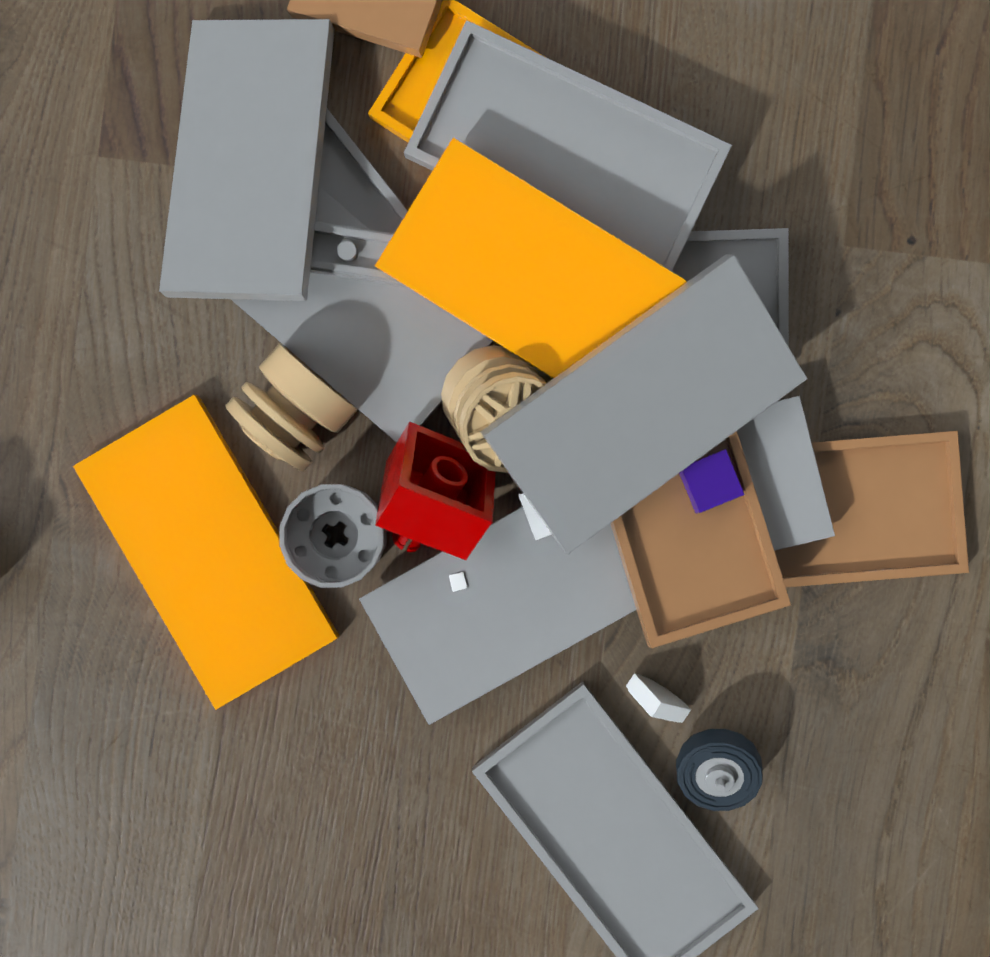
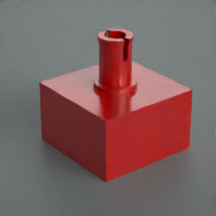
(435, 494)

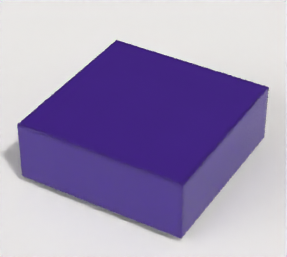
(711, 482)

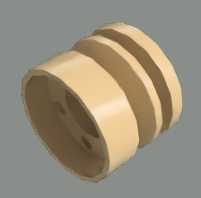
(482, 390)
(290, 409)

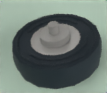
(719, 769)

